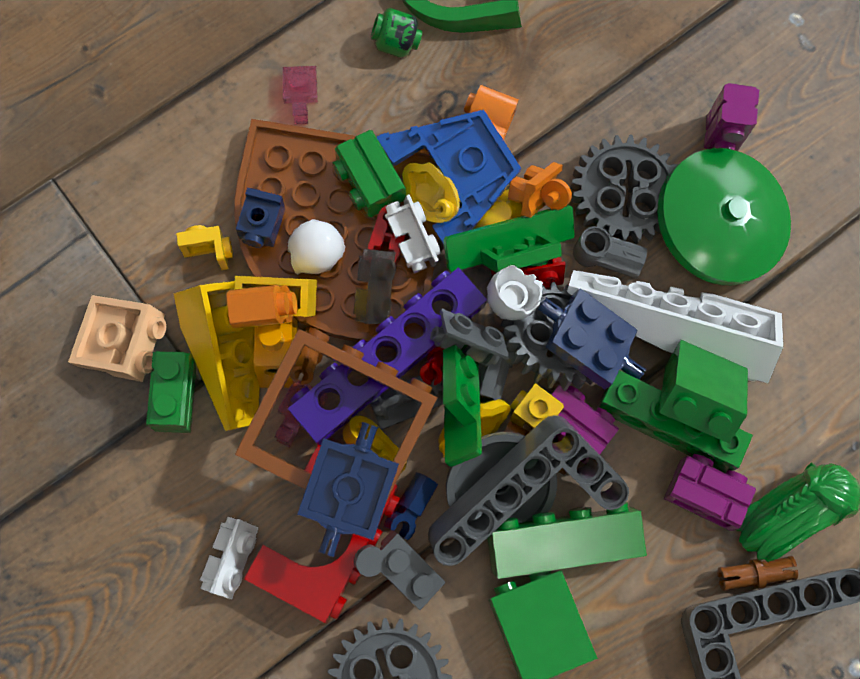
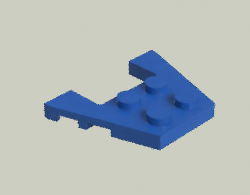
(468, 153)

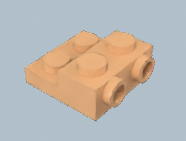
(118, 337)

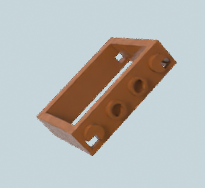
(352, 359)

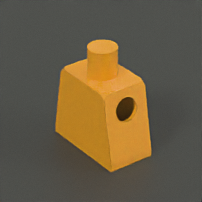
(270, 348)

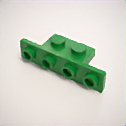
(512, 242)
(461, 406)

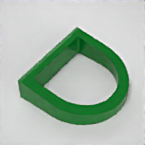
(471, 18)

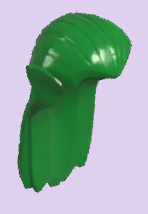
(799, 509)

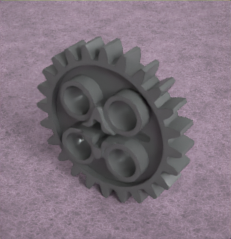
(595, 185)
(523, 338)
(423, 665)

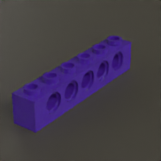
(323, 423)

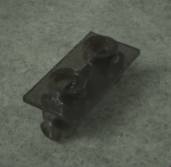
(374, 303)

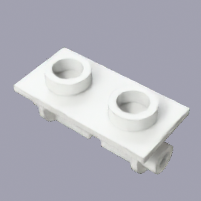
(420, 245)
(225, 574)

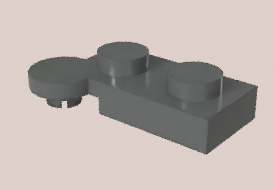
(401, 567)

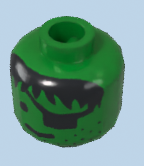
(396, 32)

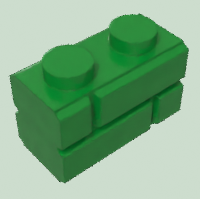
(369, 173)
(171, 392)

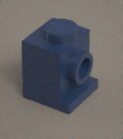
(265, 231)

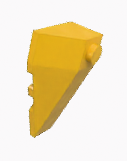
(220, 352)

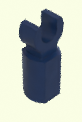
(412, 505)

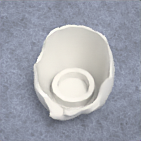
(315, 247)
(514, 294)

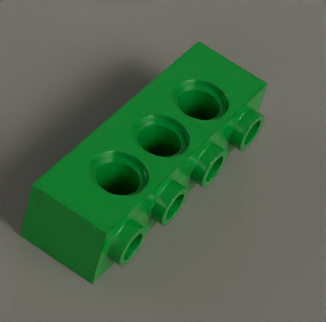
(638, 407)

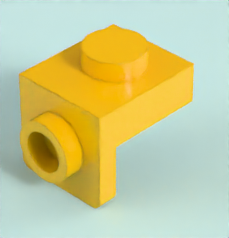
(203, 240)
(534, 407)

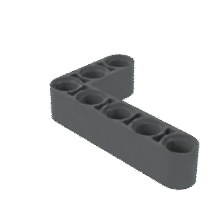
(523, 485)
(758, 614)

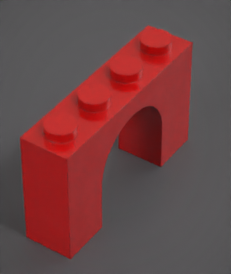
(314, 589)

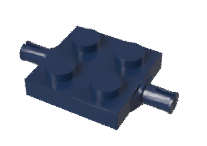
(591, 338)
(348, 489)

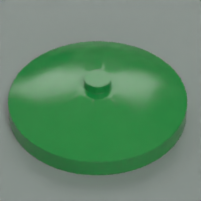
(724, 216)

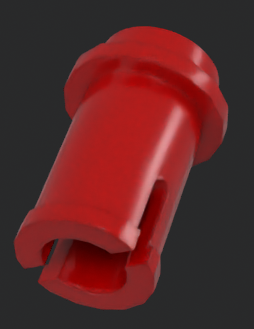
(433, 367)

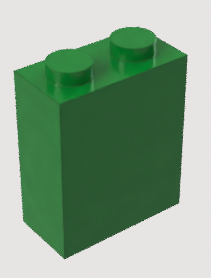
(705, 391)
(541, 626)

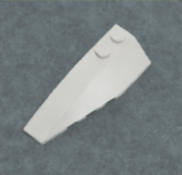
(712, 322)

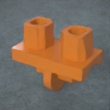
(540, 189)

